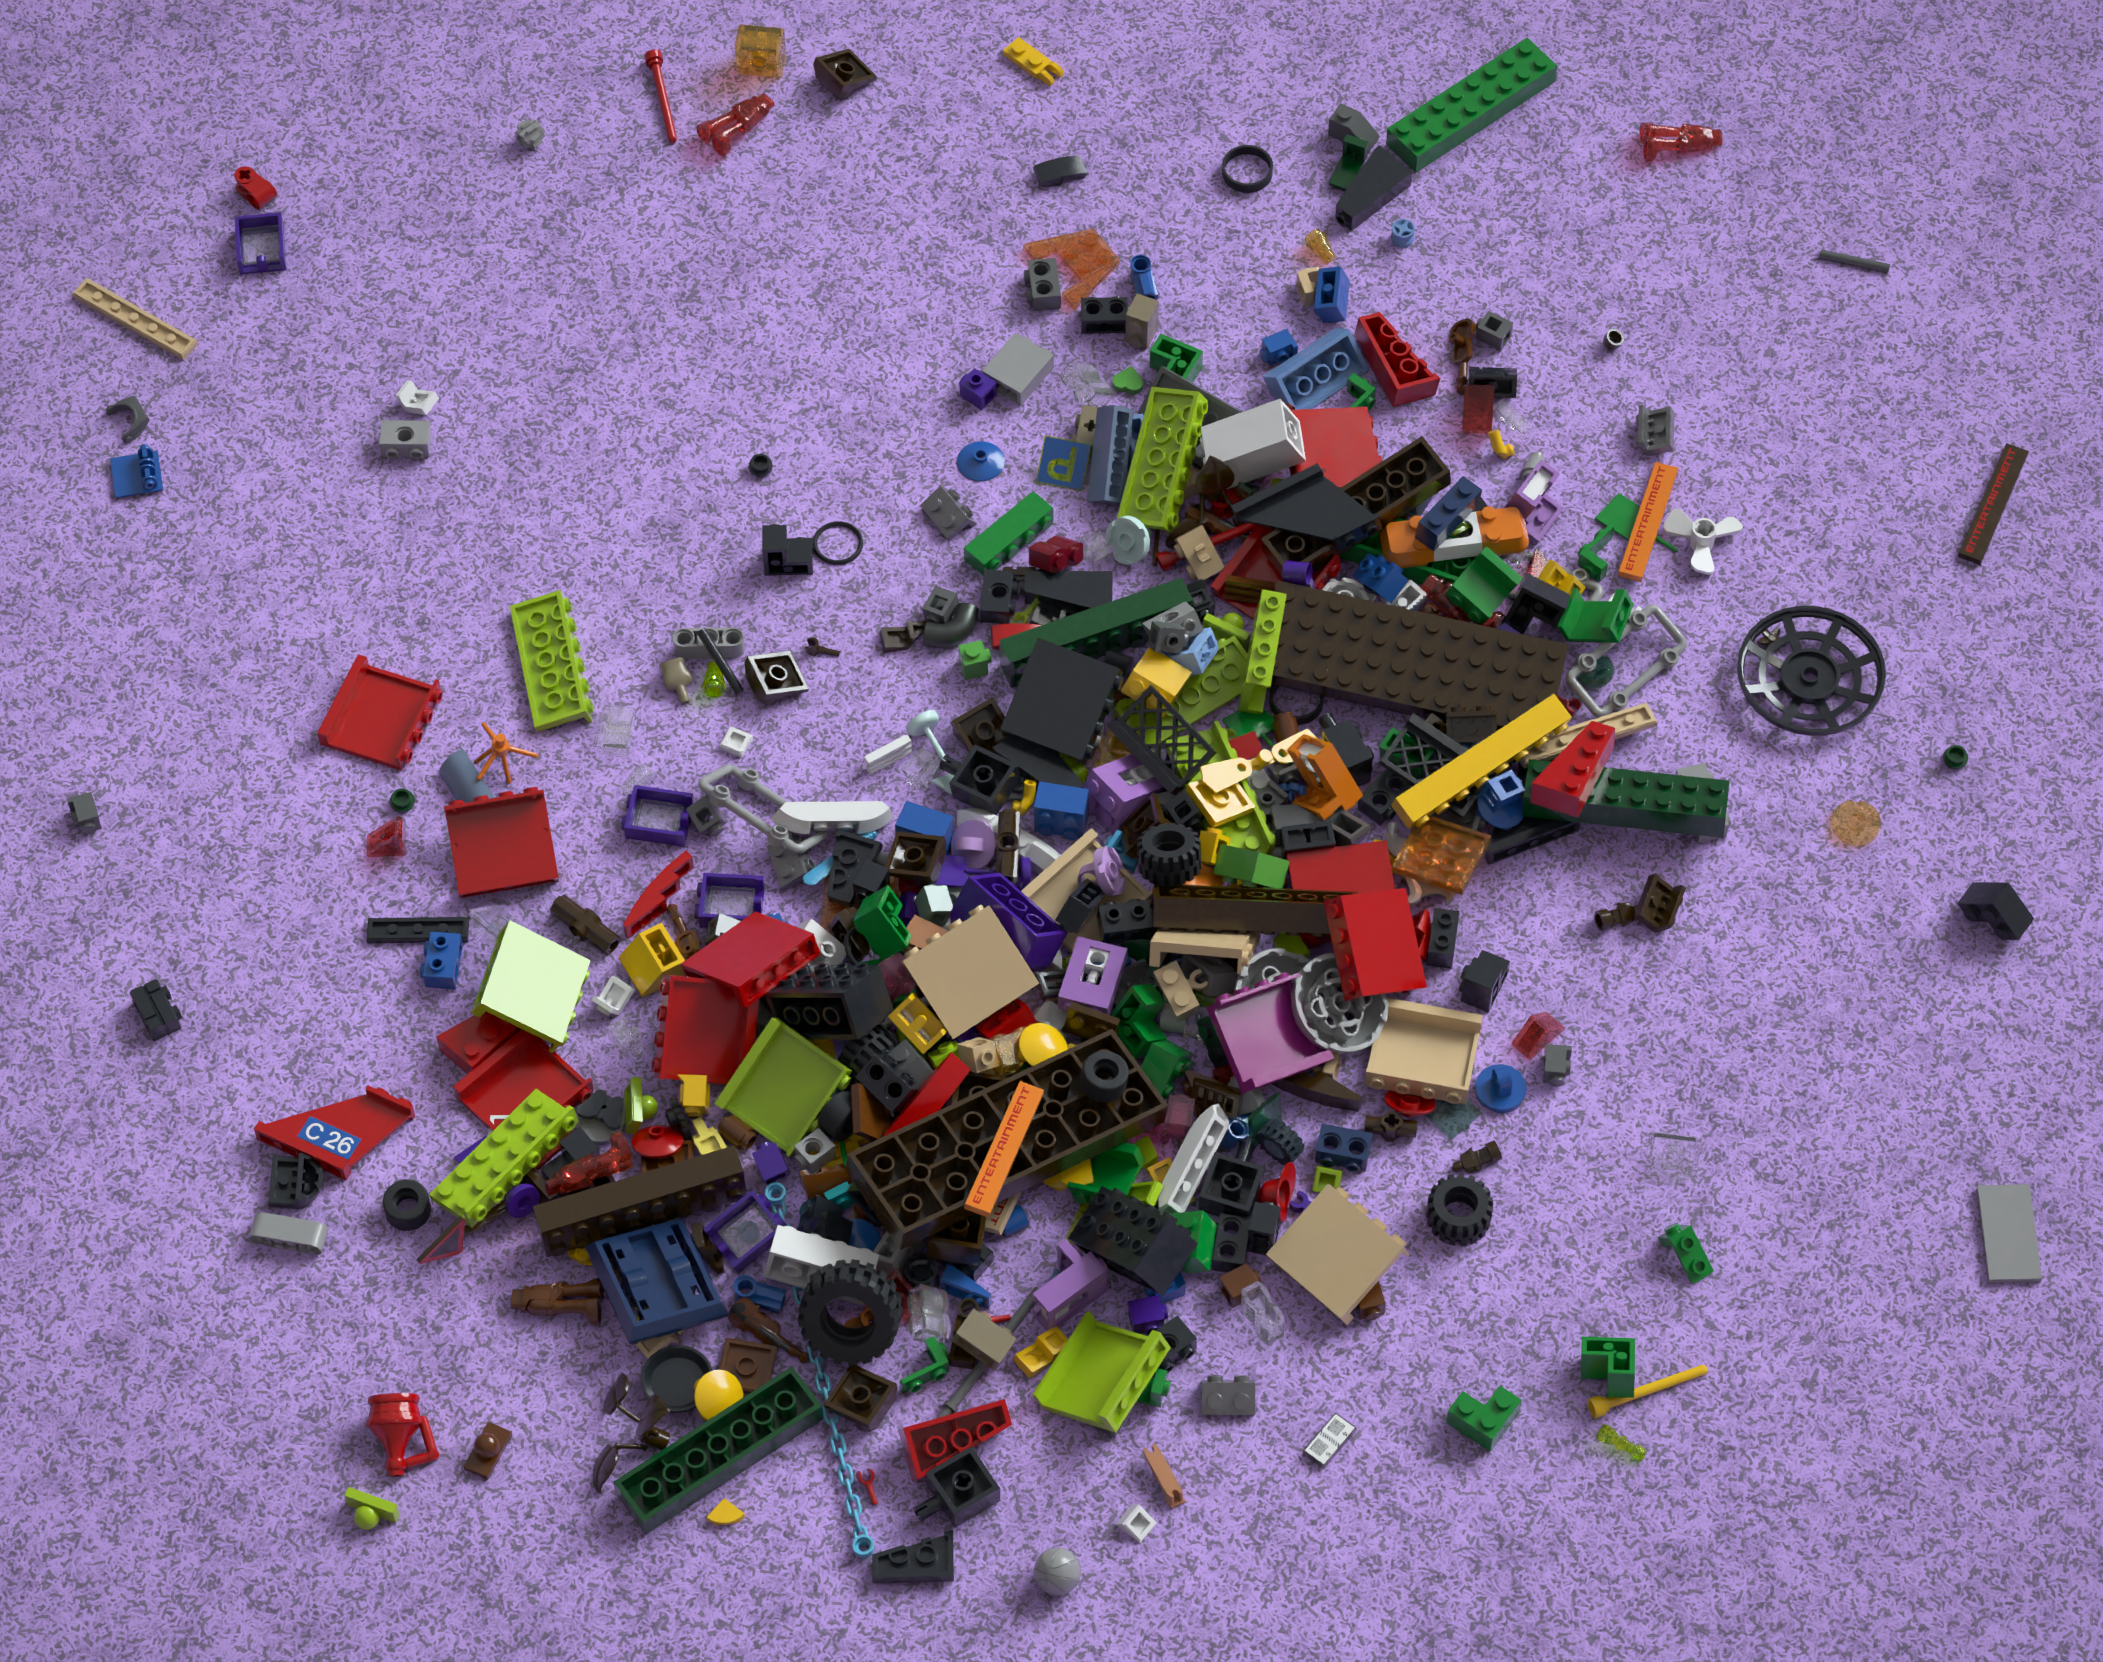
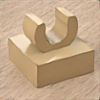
(1331, 1067)

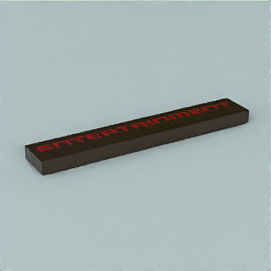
(1993, 504)

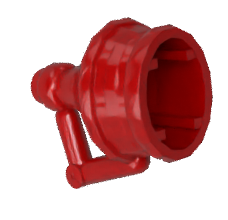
(394, 1422)

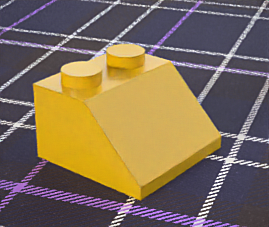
(1160, 672)

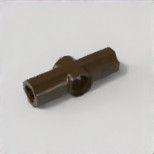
(1008, 835)
(585, 924)

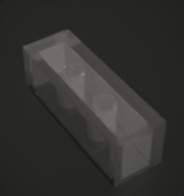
(1513, 419)

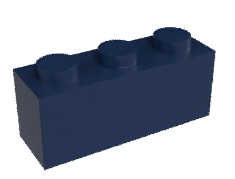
(1448, 513)

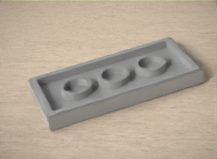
(2009, 1234)

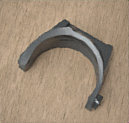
(140, 417)

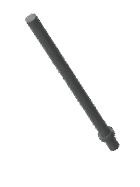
(950, 1406)

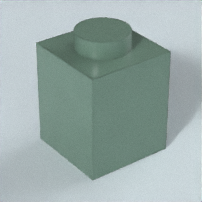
(934, 904)

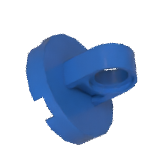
(1500, 1088)

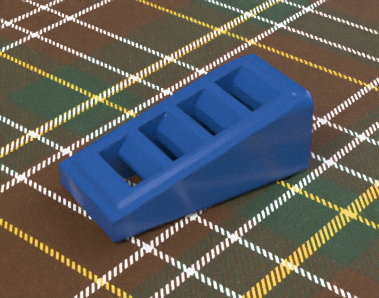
(962, 1287)

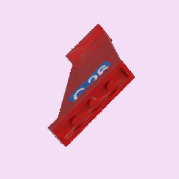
(339, 1132)

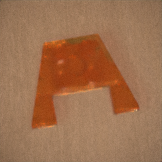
(1084, 255)

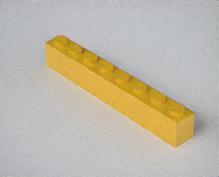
(1481, 761)

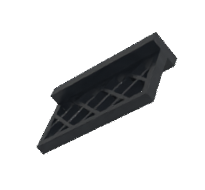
(1431, 739)
(1144, 752)

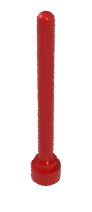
(654, 61)
(1169, 559)

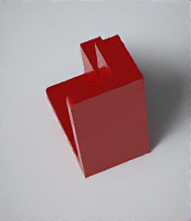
(1006, 1020)

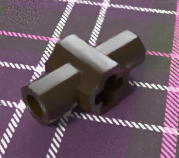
(1400, 1128)

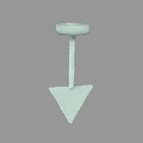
(922, 725)

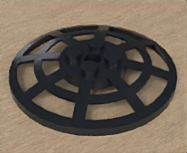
(1813, 661)

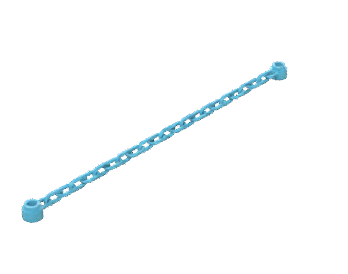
(863, 1539)

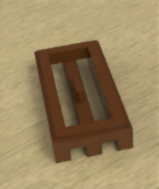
(1250, 593)

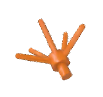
(499, 748)

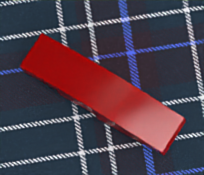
(653, 900)
(932, 1092)

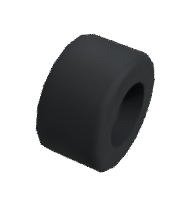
(1100, 1089)
(837, 1117)
(412, 1218)

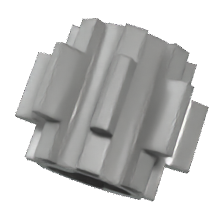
(529, 134)

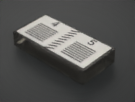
(1329, 1440)

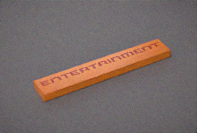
(1648, 522)
(1004, 1149)

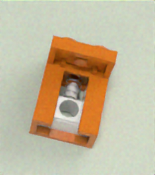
(1325, 774)

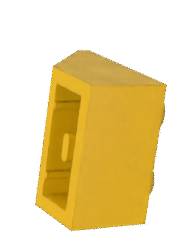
(650, 959)

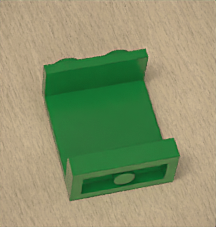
(1483, 586)
(1595, 619)
(1110, 1169)

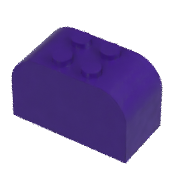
(1026, 924)

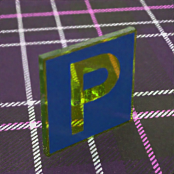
(1063, 463)

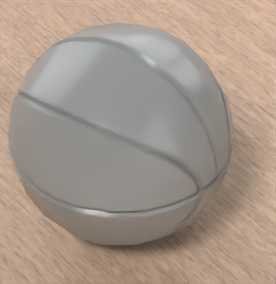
(1057, 1571)

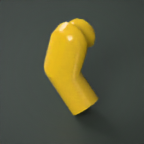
(1498, 446)
(1028, 798)

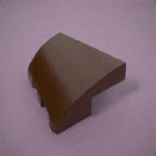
(823, 1180)

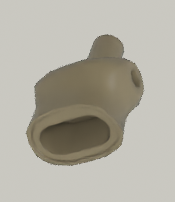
(676, 677)

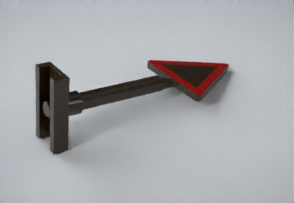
(451, 1240)

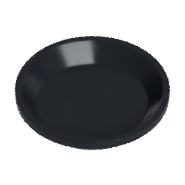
(672, 1376)

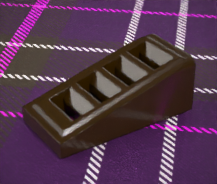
(1227, 1091)

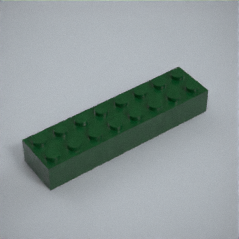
(1095, 630)
(1644, 801)
(718, 1450)

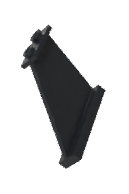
(1309, 507)
(1527, 834)

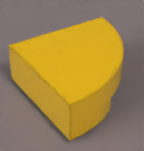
(725, 1514)

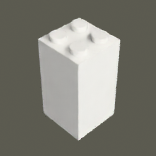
(1255, 441)

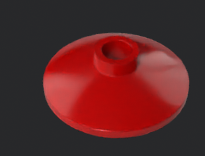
(1409, 1104)
(657, 1141)

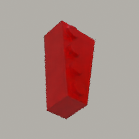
(1393, 362)
(1574, 772)
(475, 1040)
(944, 1437)

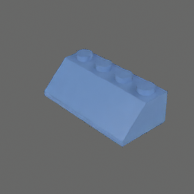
(1317, 370)

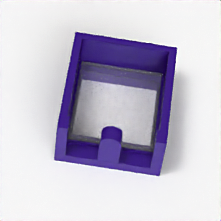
(260, 243)
(657, 815)
(729, 895)
(745, 1230)

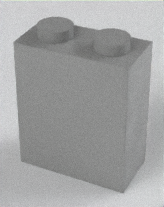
(1019, 368)

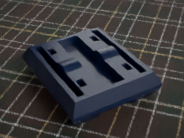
(660, 1278)

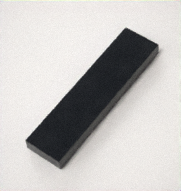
(414, 929)

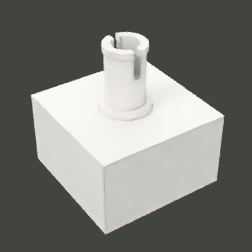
(830, 948)

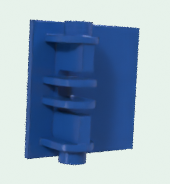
(137, 473)

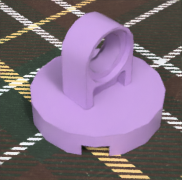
(976, 842)
(1106, 870)

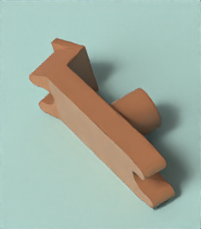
(1164, 1476)

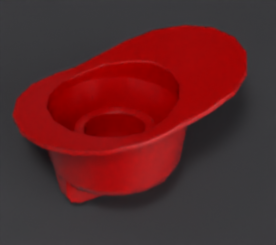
(1279, 1190)

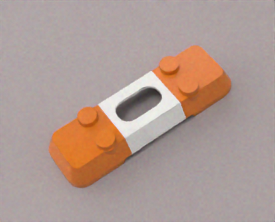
(1498, 529)

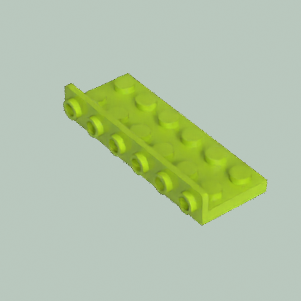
(1163, 457)
(551, 660)
(1201, 693)
(1246, 831)
(504, 1157)

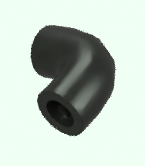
(953, 632)

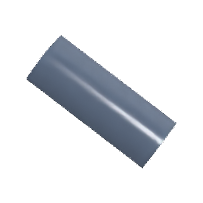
(1110, 454)
(461, 777)

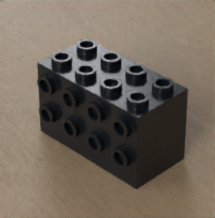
(832, 1000)
(1134, 1239)

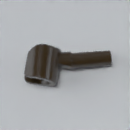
(816, 649)

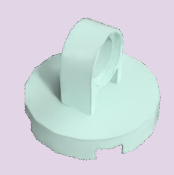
(1128, 539)

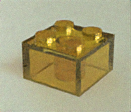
(760, 51)

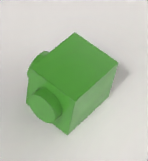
(974, 659)

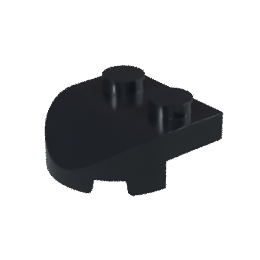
(294, 1181)

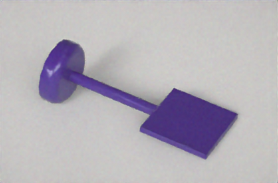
(955, 872)
(520, 1199)

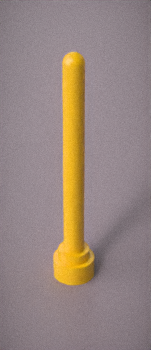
(1600, 1405)

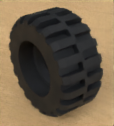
(844, 1342)

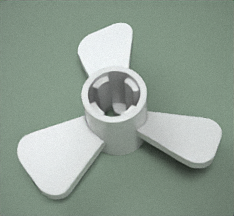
(1701, 536)

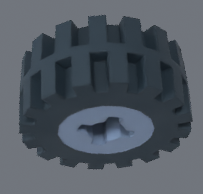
(1280, 1141)

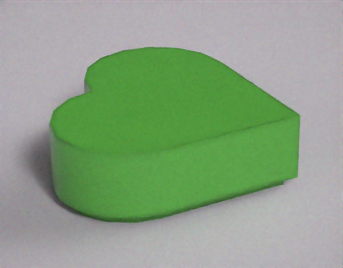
(1128, 381)

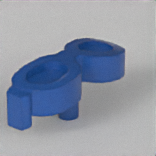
(1291, 788)

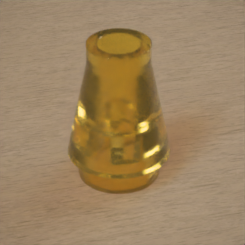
(1319, 244)

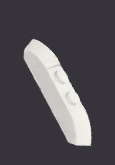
(861, 815)
(1039, 852)
(1192, 1160)

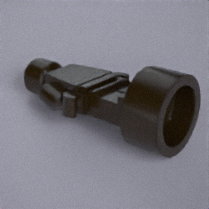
(1623, 913)
(1472, 1160)

